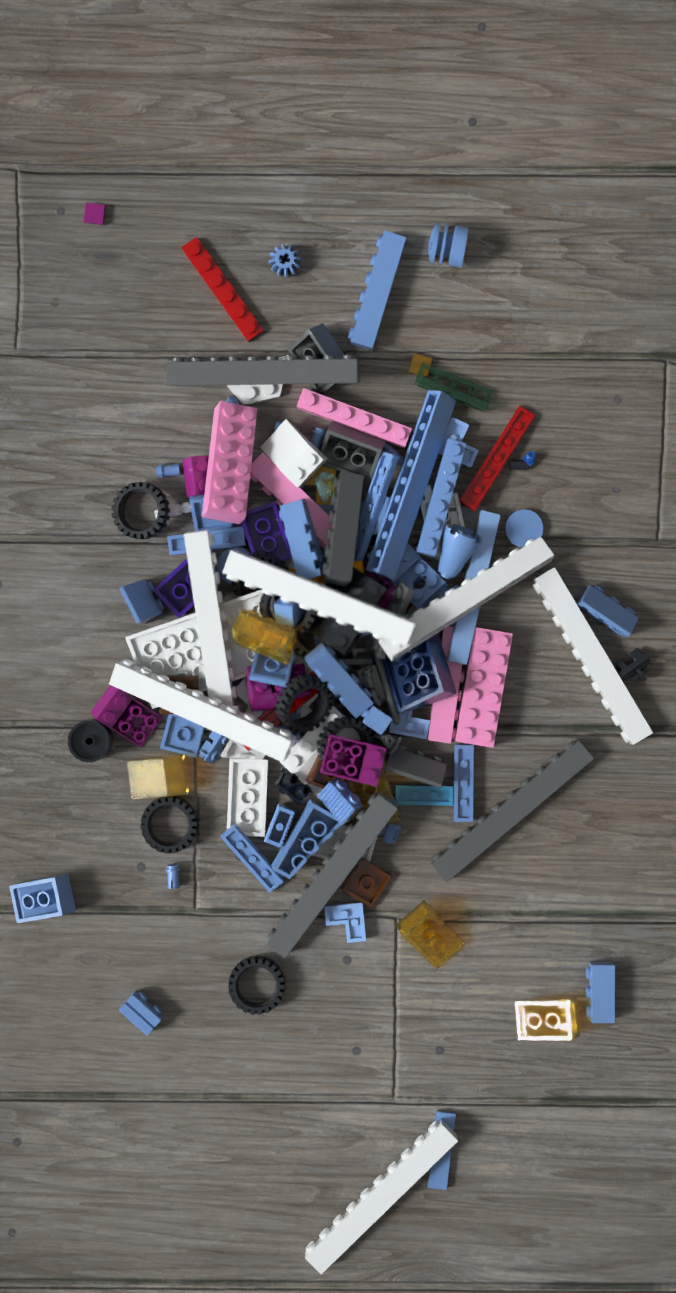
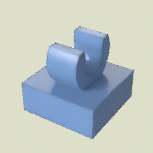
(391, 833)

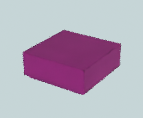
(94, 214)

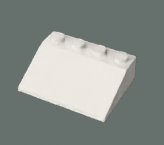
(305, 751)

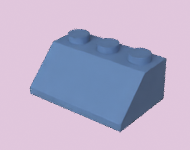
(608, 611)

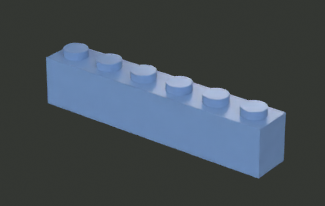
(378, 290)
(441, 498)

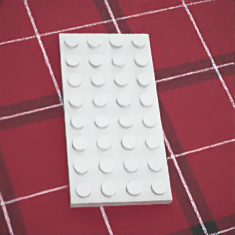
(176, 646)

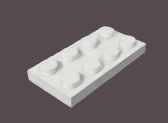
(248, 795)

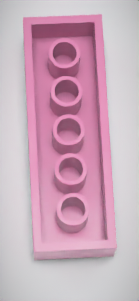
(229, 462)
(483, 687)

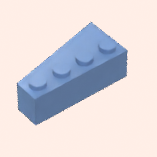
(302, 538)
(339, 680)
(308, 834)

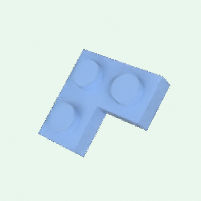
(456, 431)
(410, 726)
(349, 914)

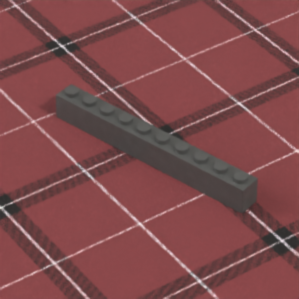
(263, 372)
(512, 810)
(332, 874)

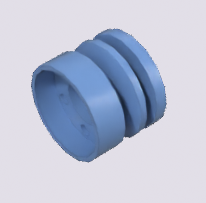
(448, 245)

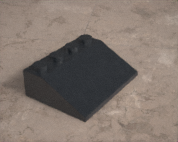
(345, 636)

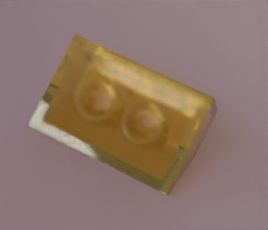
(264, 636)

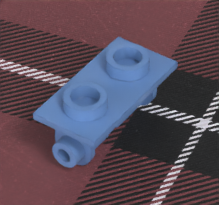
(211, 751)

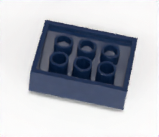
(420, 676)

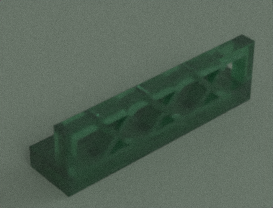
(460, 397)

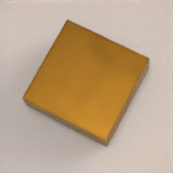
(416, 362)

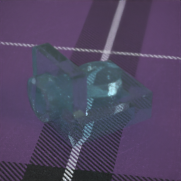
(324, 490)

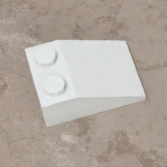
(293, 454)

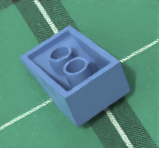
(142, 601)
(42, 898)

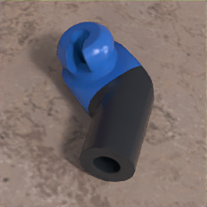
(525, 463)

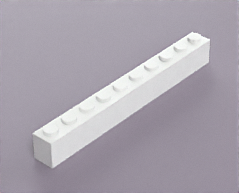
(473, 594)
(319, 597)
(209, 616)
(592, 655)
(203, 710)
(380, 1196)

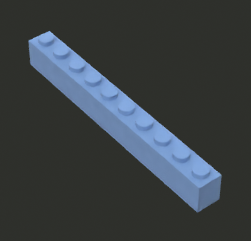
(411, 485)

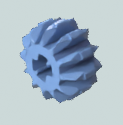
(282, 254)

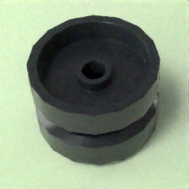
(79, 736)

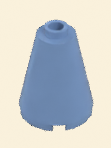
(456, 549)

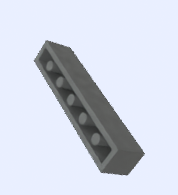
(343, 529)

